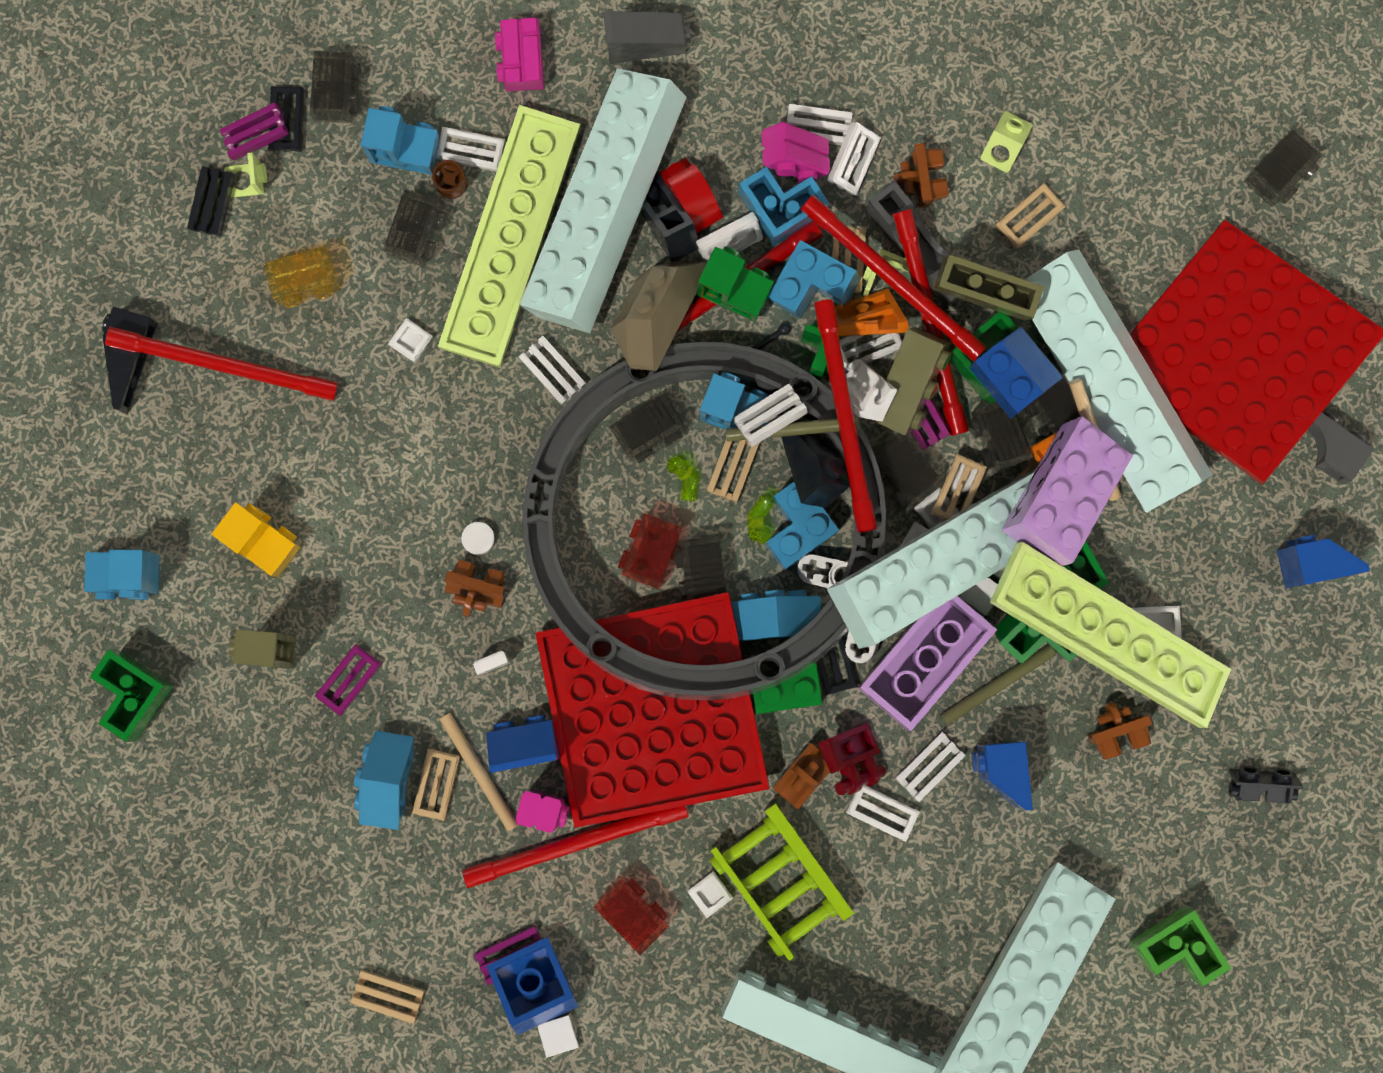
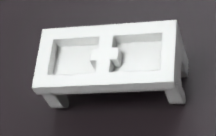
(868, 391)

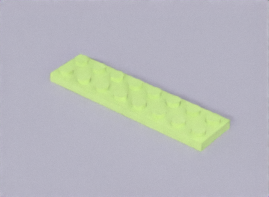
(509, 236)
(1110, 635)

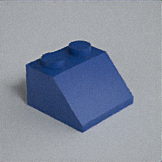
(1015, 372)
(1315, 561)
(521, 745)
(1005, 770)
(532, 986)

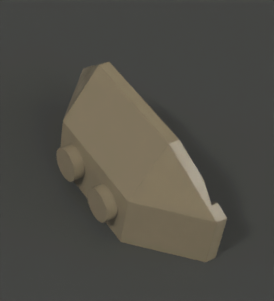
(655, 312)

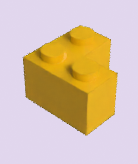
(250, 535)

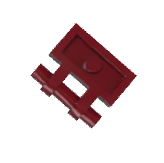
(846, 750)

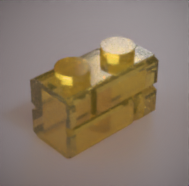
(302, 277)

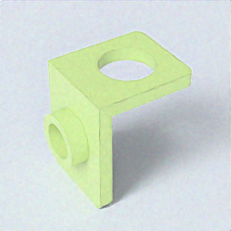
(1010, 133)
(257, 174)
(892, 259)

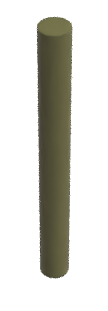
(794, 428)
(998, 685)

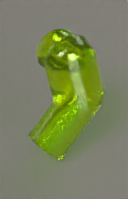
(687, 474)
(755, 519)

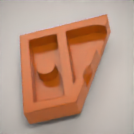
(871, 315)

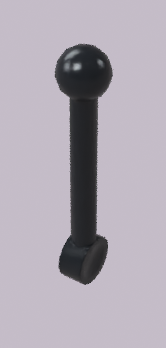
(784, 329)

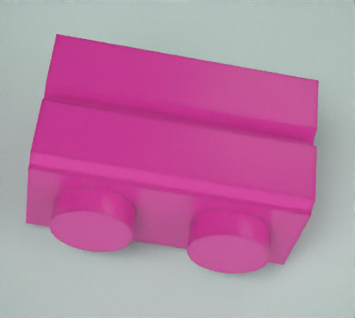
(521, 54)
(795, 152)
(542, 810)

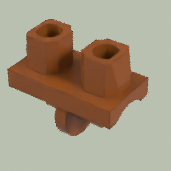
(927, 189)
(474, 592)
(1135, 729)
(802, 776)

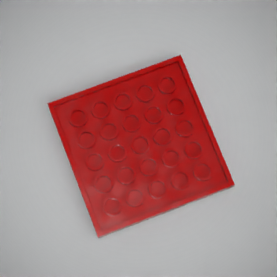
(1251, 350)
(643, 750)

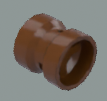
(446, 174)

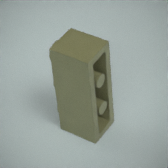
(988, 287)
(914, 378)
(262, 649)

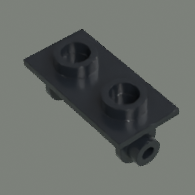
(1280, 785)

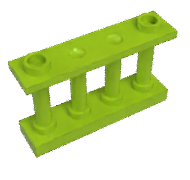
(812, 878)

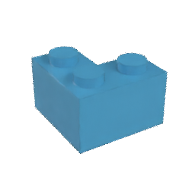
(397, 144)
(777, 211)
(809, 273)
(726, 400)
(807, 530)
(122, 572)
(774, 615)
(383, 780)

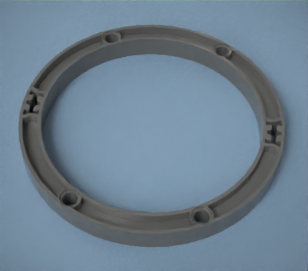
(550, 466)

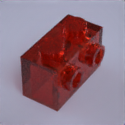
(650, 551)

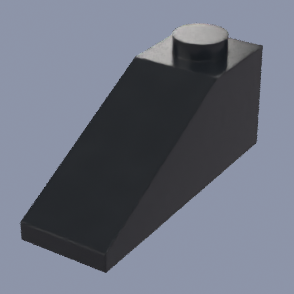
(668, 221)
(125, 366)
(815, 469)

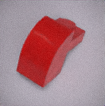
(692, 193)

